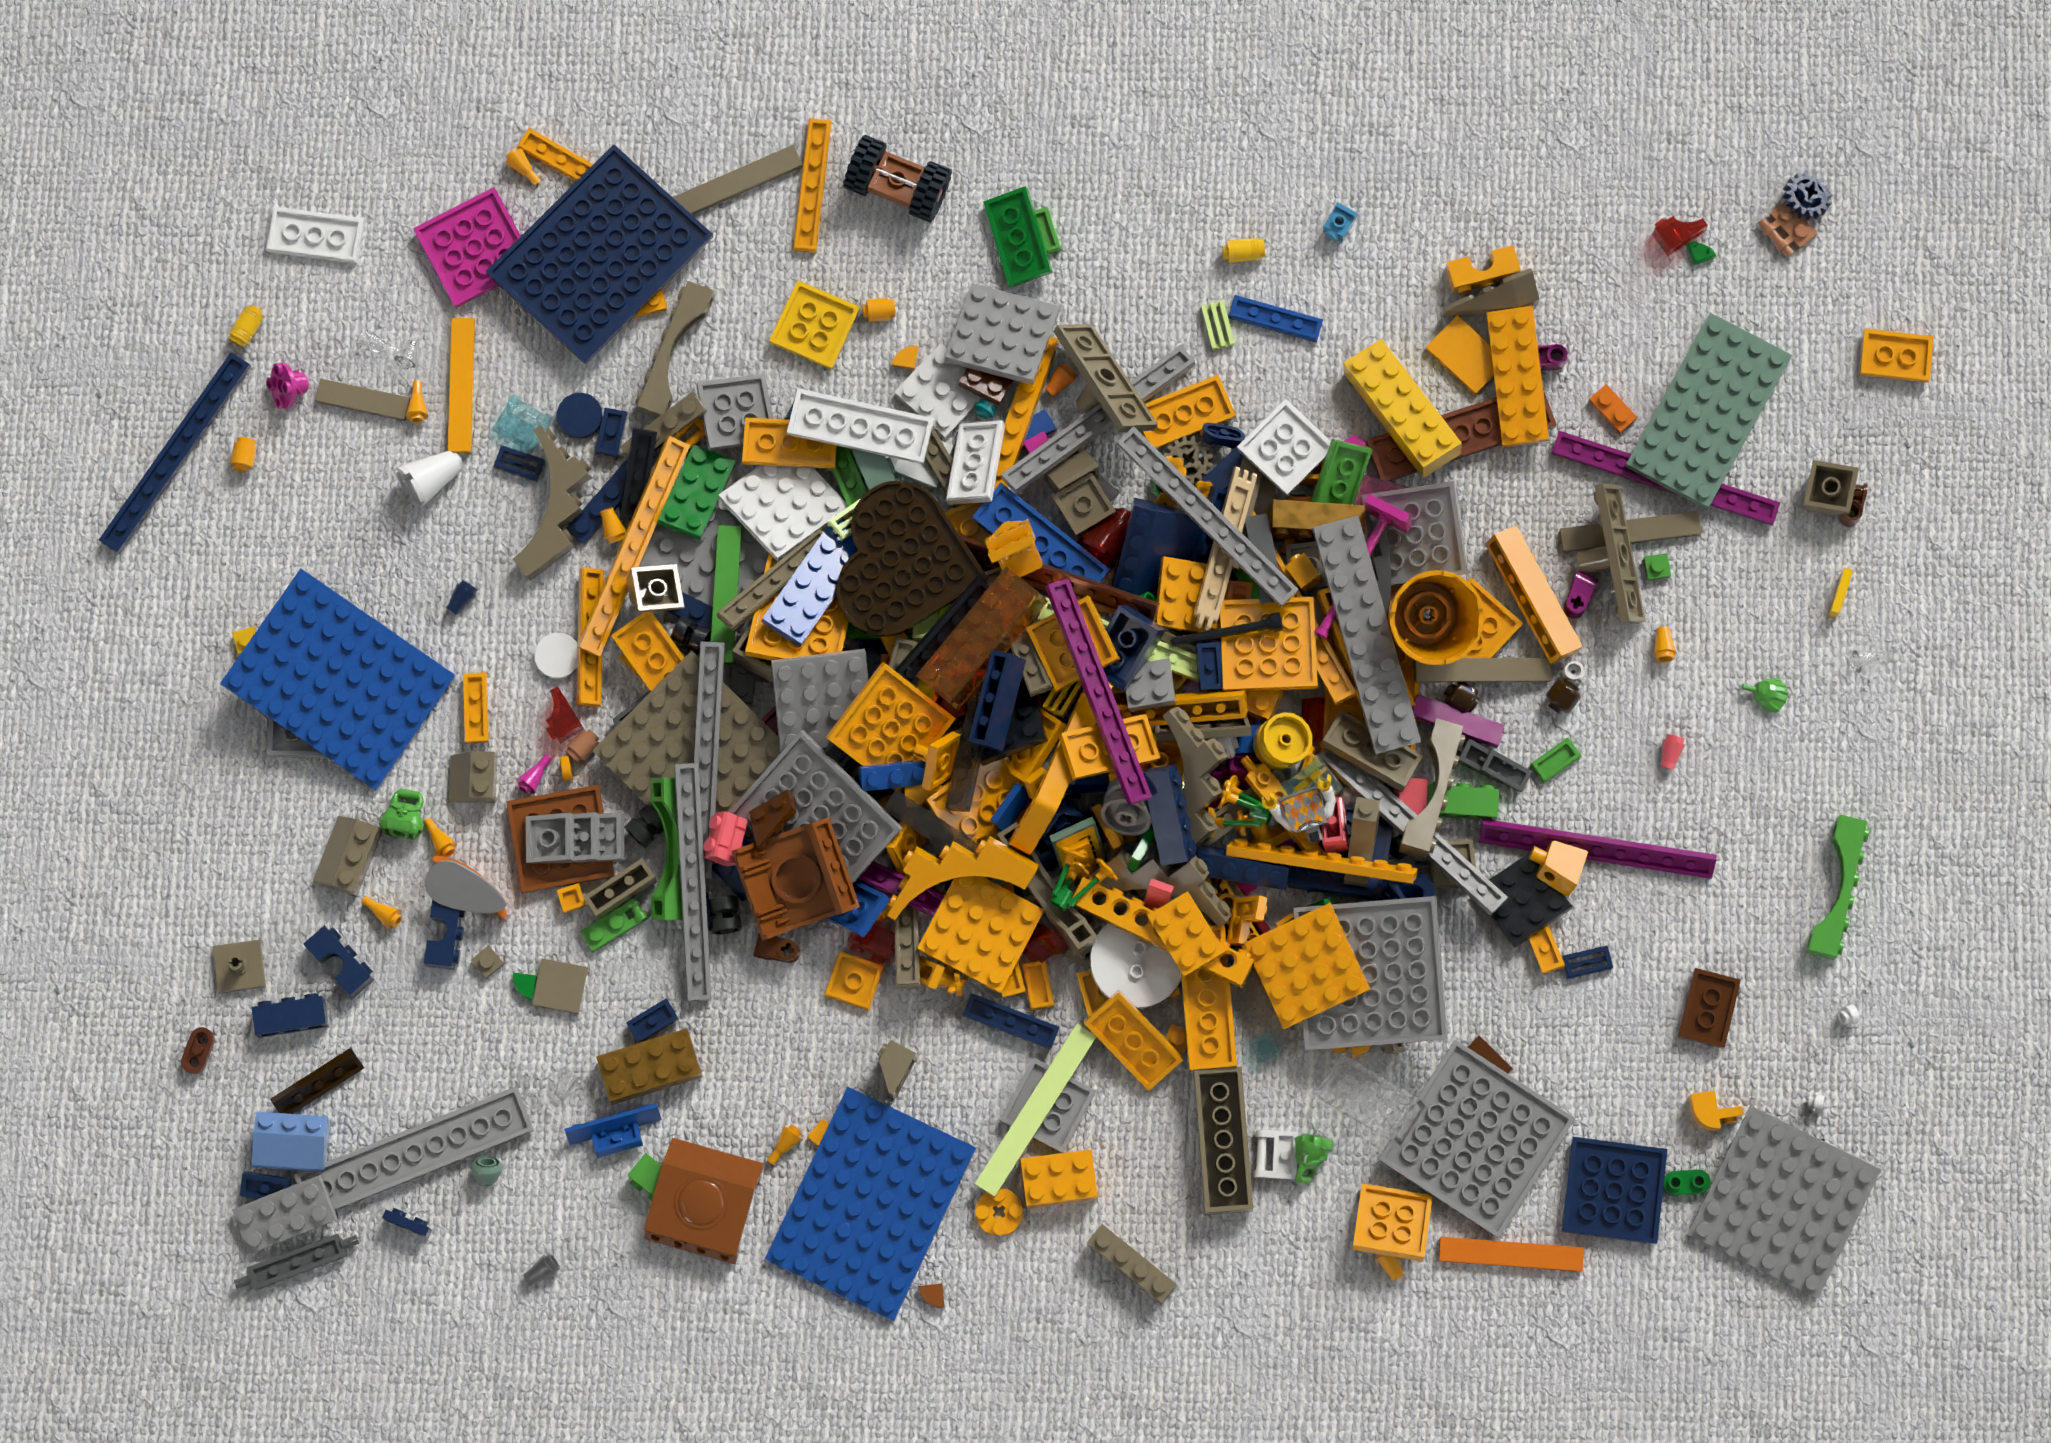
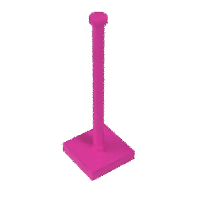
(1387, 515)

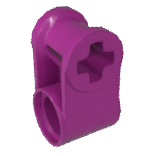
(1547, 362)
(1580, 592)

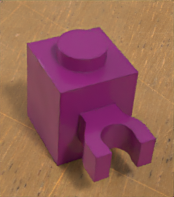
(1233, 767)

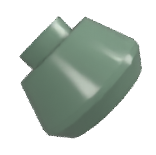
(486, 1170)

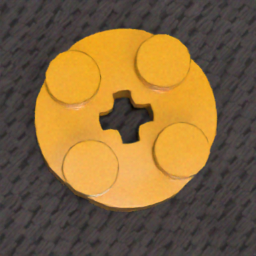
(999, 1226)

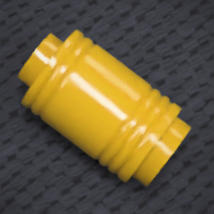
(1243, 250)
(246, 326)

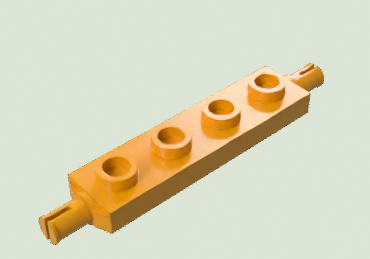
(1263, 782)

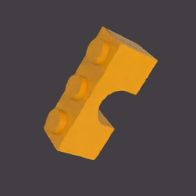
(1465, 277)

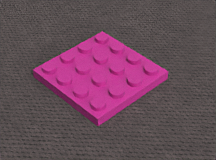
(467, 243)

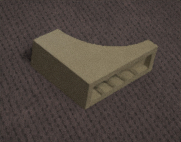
(1363, 835)

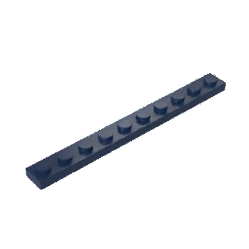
(174, 453)

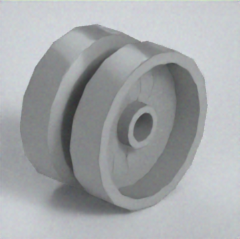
(1123, 818)

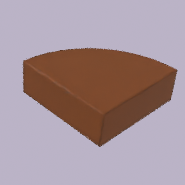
(933, 1294)

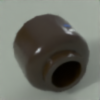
(1461, 696)
(1563, 696)

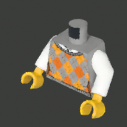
(1304, 809)

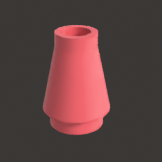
(1671, 750)

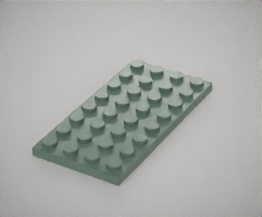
(1708, 411)

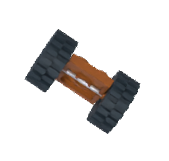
(897, 179)

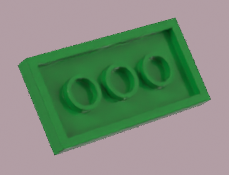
(1018, 237)
(696, 492)

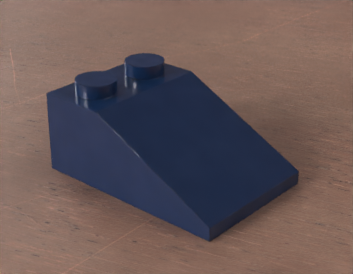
(1134, 642)

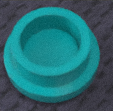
(984, 409)

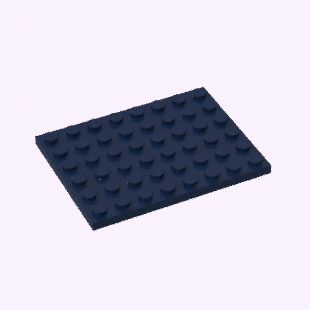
(599, 254)

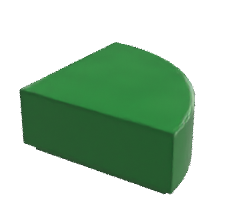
(1699, 252)
(525, 984)

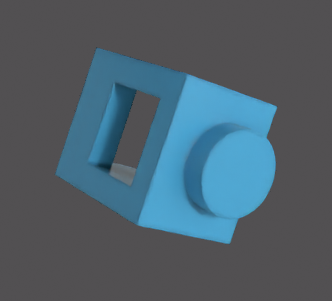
(1343, 214)

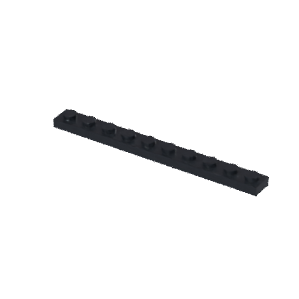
(927, 646)

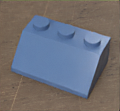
(290, 1141)

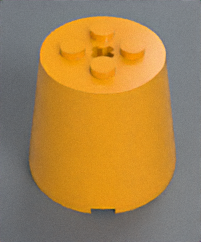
(1453, 623)

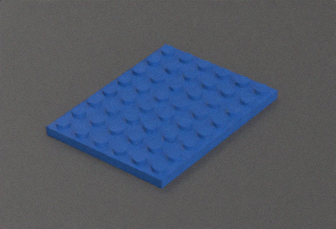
(337, 679)
(870, 1203)

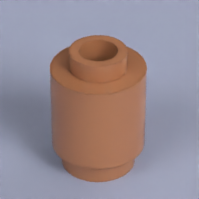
(582, 745)

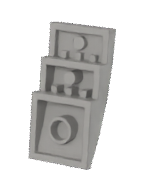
(574, 838)

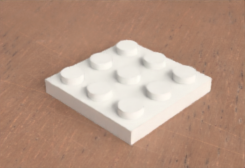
(935, 392)
(1285, 447)

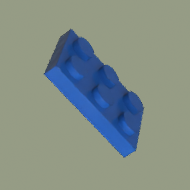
(861, 919)

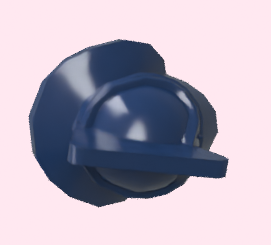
(1400, 890)

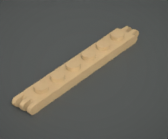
(1219, 562)

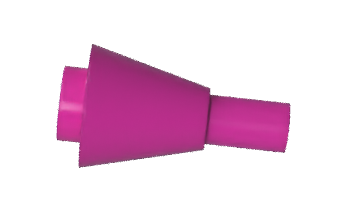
(531, 778)

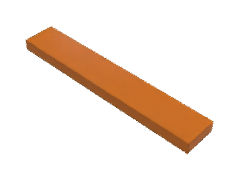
(1511, 1254)

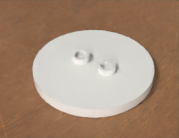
(1132, 967)

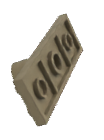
(1104, 379)
(1615, 554)

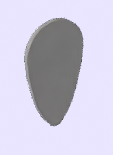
(462, 888)

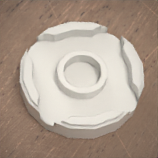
(557, 655)

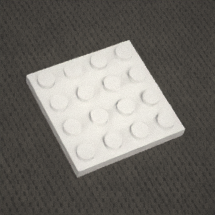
(782, 505)

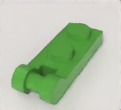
(614, 924)

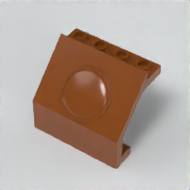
(795, 879)
(702, 1200)

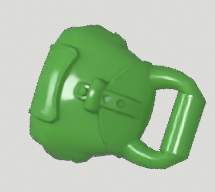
(402, 818)
(1310, 1154)

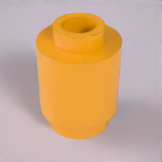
(879, 309)
(243, 454)

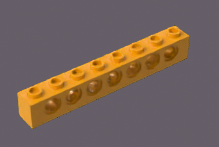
(1235, 974)

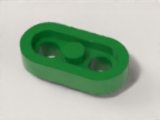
(1686, 1182)

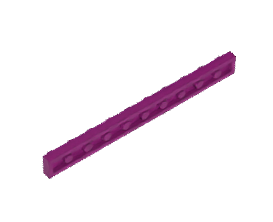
(1614, 462)
(1098, 692)
(1600, 848)

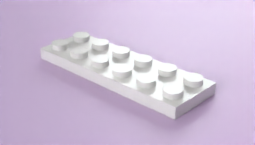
(860, 426)

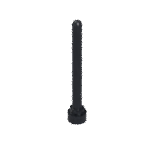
(1271, 623)

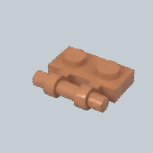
(1797, 230)

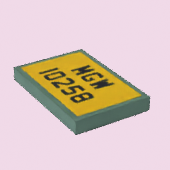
(1075, 833)

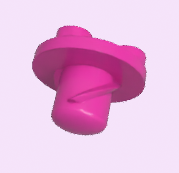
(286, 385)

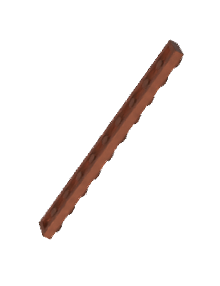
(1102, 595)

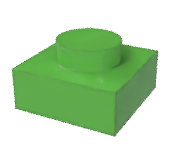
(1657, 567)

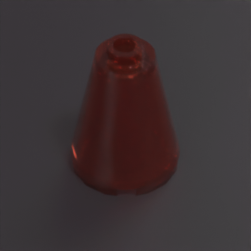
(1106, 538)

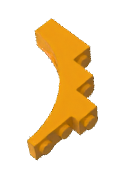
(992, 861)

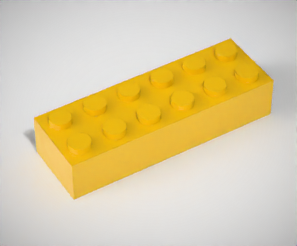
(1402, 408)

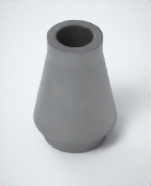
(544, 1268)

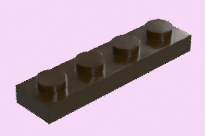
(317, 1082)

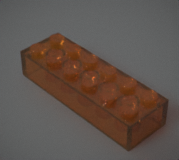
(989, 625)

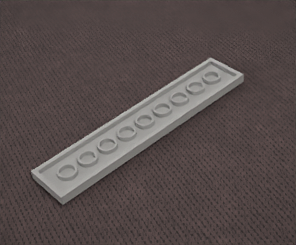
(1366, 635)
(424, 1148)

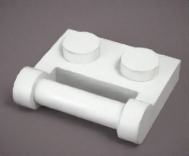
(1284, 1153)

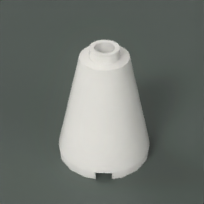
(428, 476)

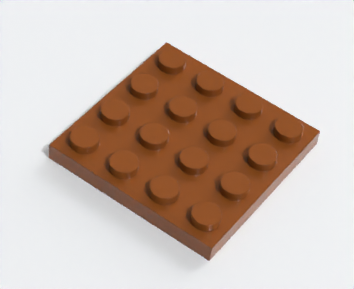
(554, 875)

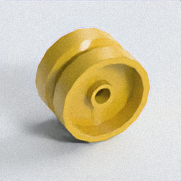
(1282, 741)

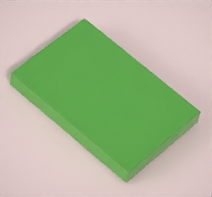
(1341, 473)

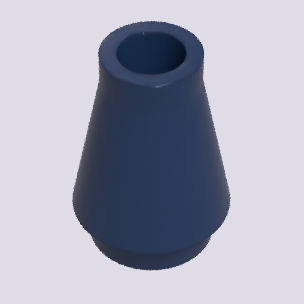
(461, 596)

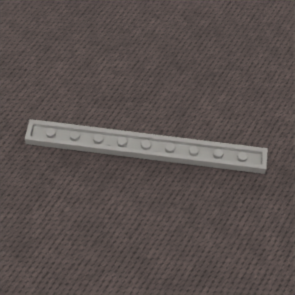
(1093, 423)
(1207, 517)
(708, 732)
(1398, 814)
(692, 881)

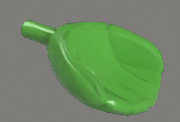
(1769, 693)

